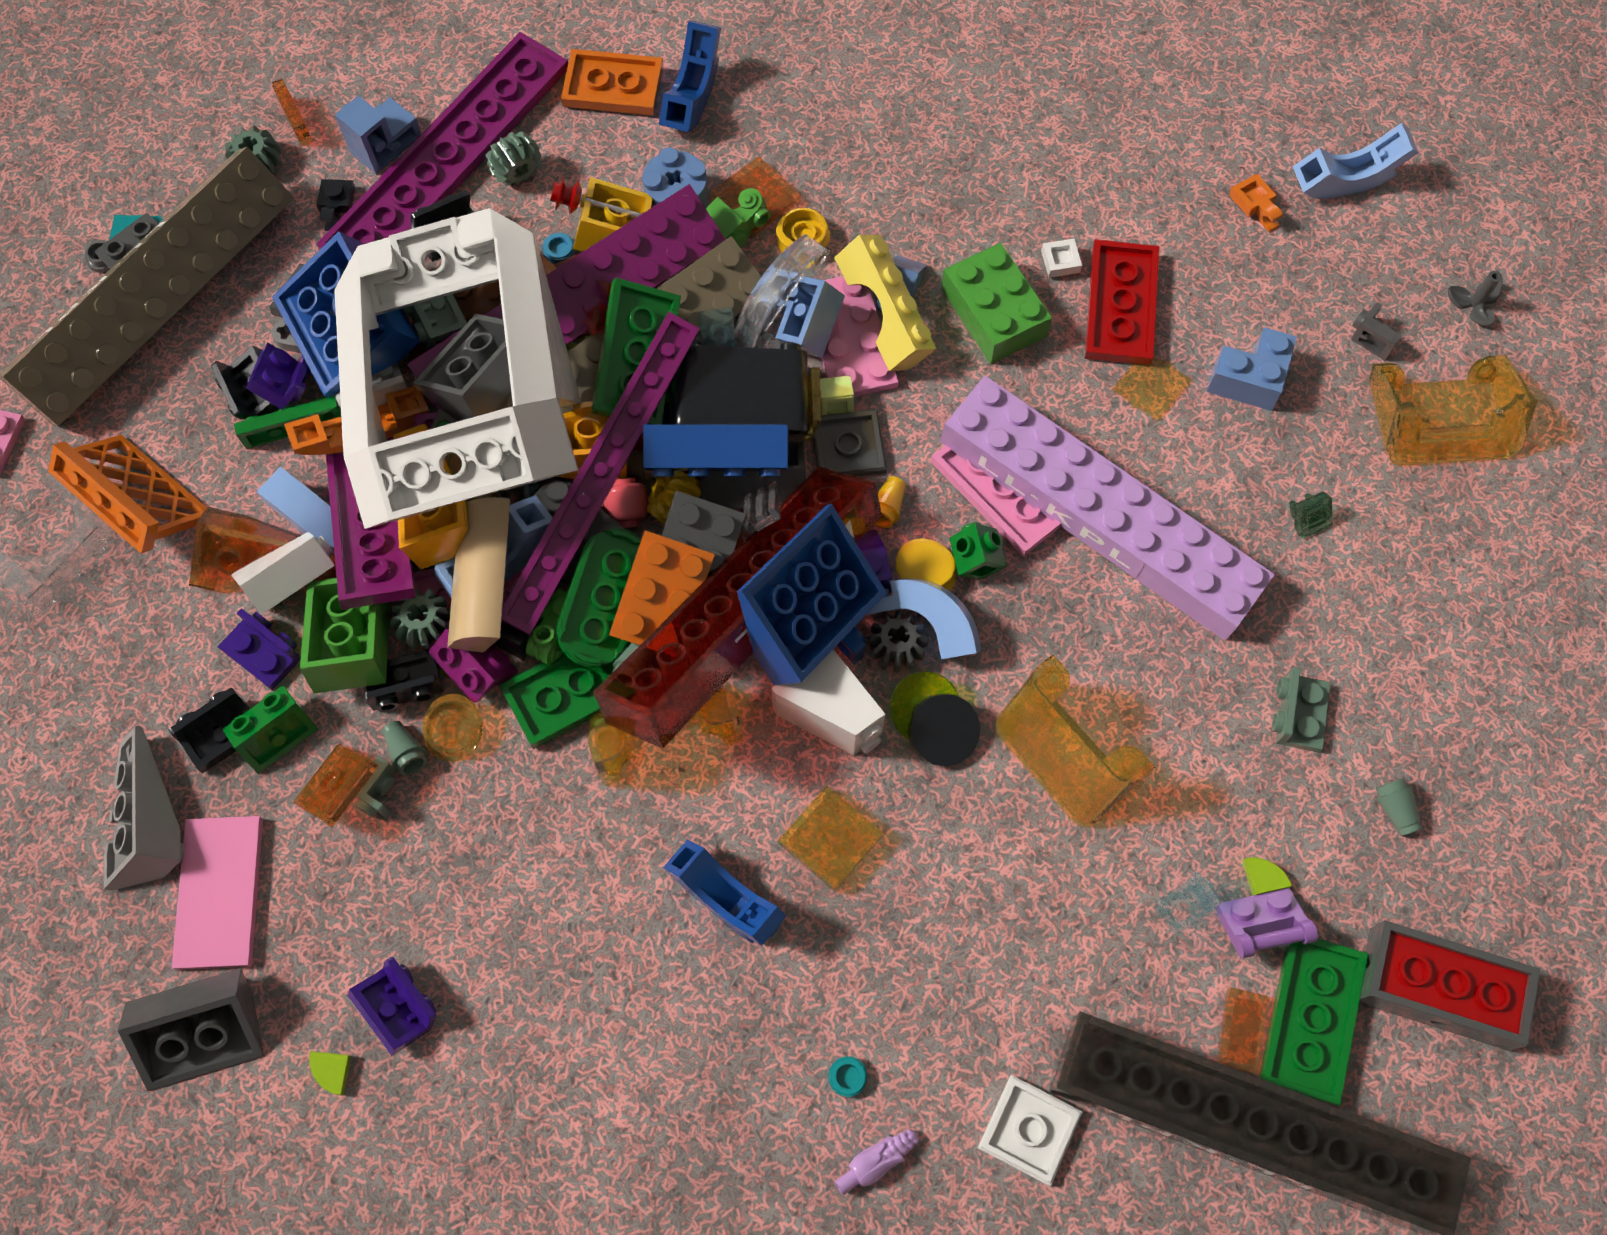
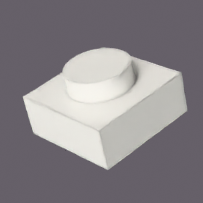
(1061, 258)

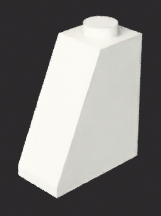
(284, 571)

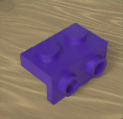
(394, 1006)

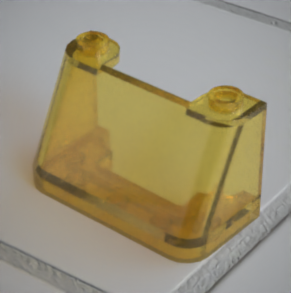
(1455, 418)
(612, 748)
(1062, 754)

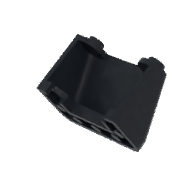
(741, 387)

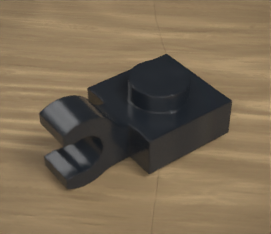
(333, 199)

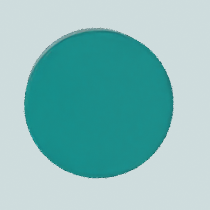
(847, 1077)

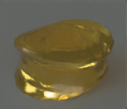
(452, 728)

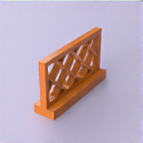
(113, 501)

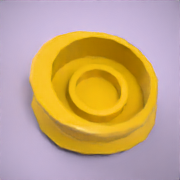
(801, 222)
(926, 561)

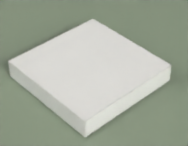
(1030, 1130)

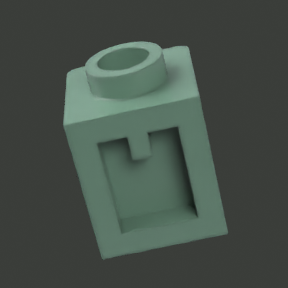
(378, 784)

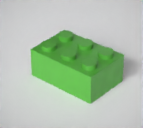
(996, 303)
(342, 645)

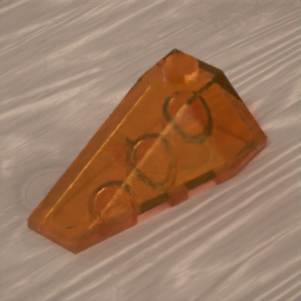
(230, 542)

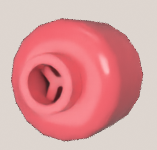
(627, 502)

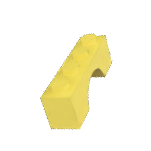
(903, 335)

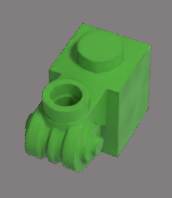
(741, 220)
(543, 641)

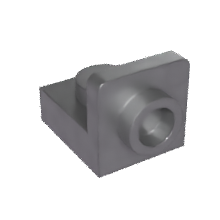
(1374, 335)

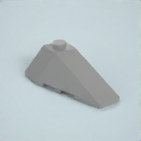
(147, 827)

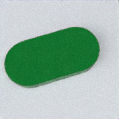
(595, 597)

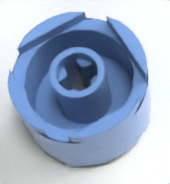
(673, 171)

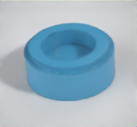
(558, 247)

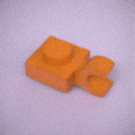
(1257, 197)

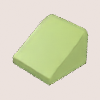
(836, 395)

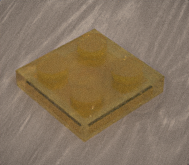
(830, 838)

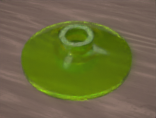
(911, 691)

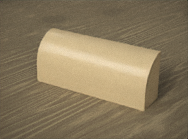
(479, 576)

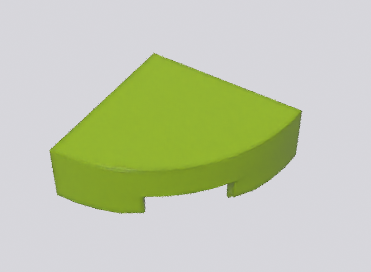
(1264, 876)
(330, 1070)

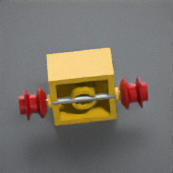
(603, 208)

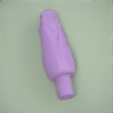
(877, 1160)

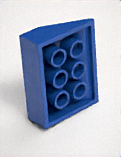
(310, 315)
(715, 449)
(808, 598)

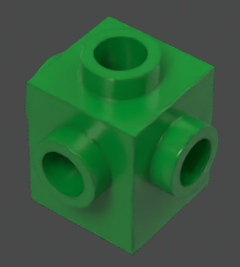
(977, 551)

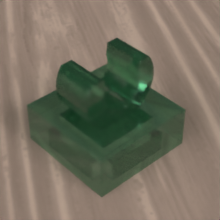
(1312, 513)

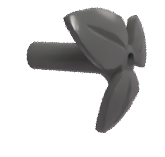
(1485, 293)

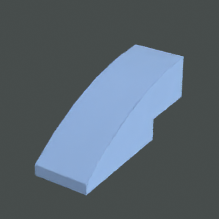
(297, 505)

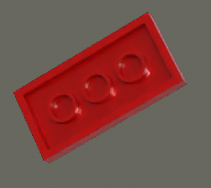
(1122, 302)

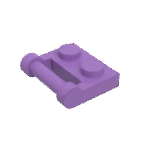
(1265, 922)

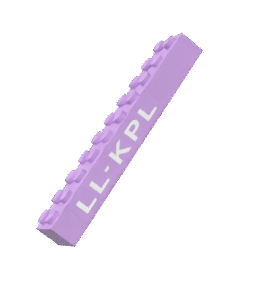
(1106, 508)

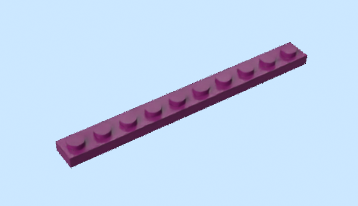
(598, 474)

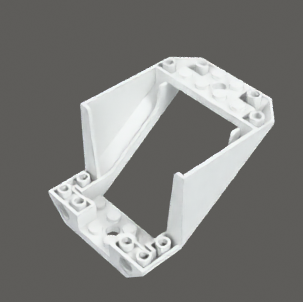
(495, 448)

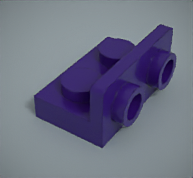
(278, 376)
(260, 650)

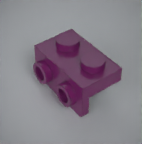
(473, 670)

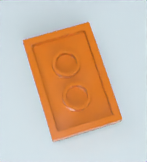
(612, 82)
(658, 583)

